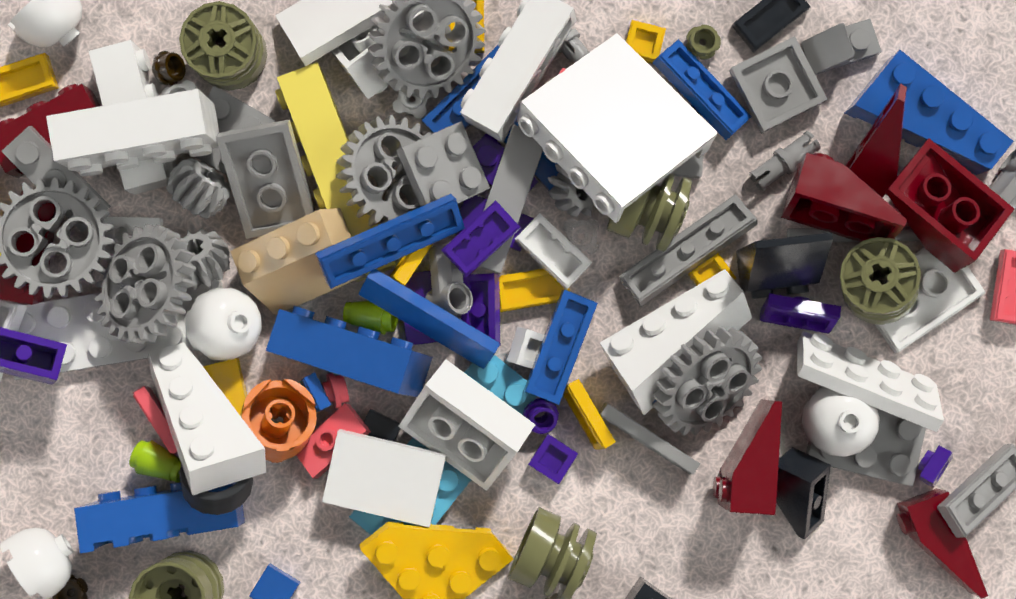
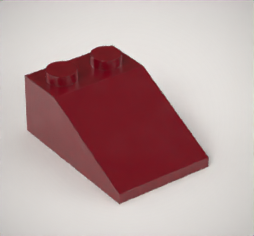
(837, 201)
(947, 206)
(751, 468)

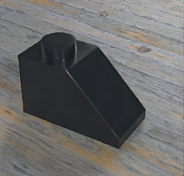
(802, 490)

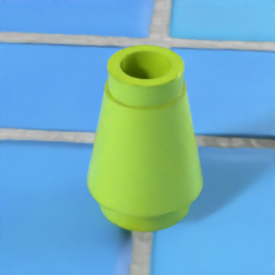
(369, 316)
(155, 461)

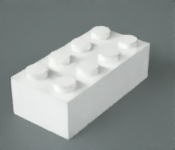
(134, 132)

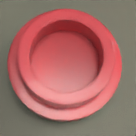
(336, 389)

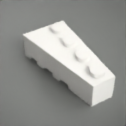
(647, 344)
(204, 425)

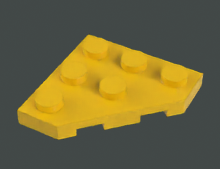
(435, 559)

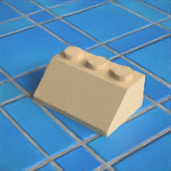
(283, 263)

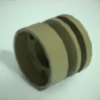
(234, 64)
(657, 211)
(870, 299)
(553, 555)
(185, 568)

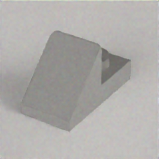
(841, 46)

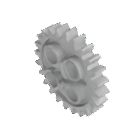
(414, 70)
(366, 157)
(81, 257)
(145, 284)
(707, 380)

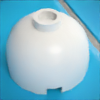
(47, 22)
(223, 324)
(839, 423)
(39, 561)

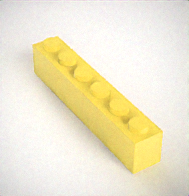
(322, 135)

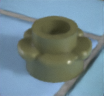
(711, 37)

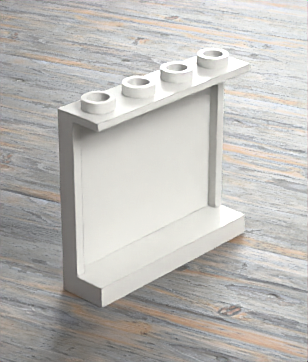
(614, 126)

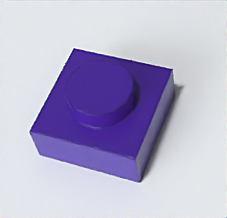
(553, 458)
(934, 465)

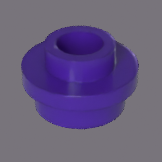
(546, 422)

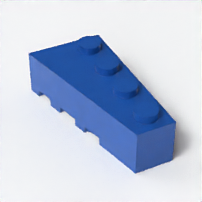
(932, 113)
(349, 353)
(144, 516)

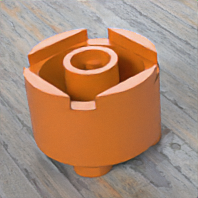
(284, 400)

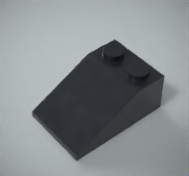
(783, 264)

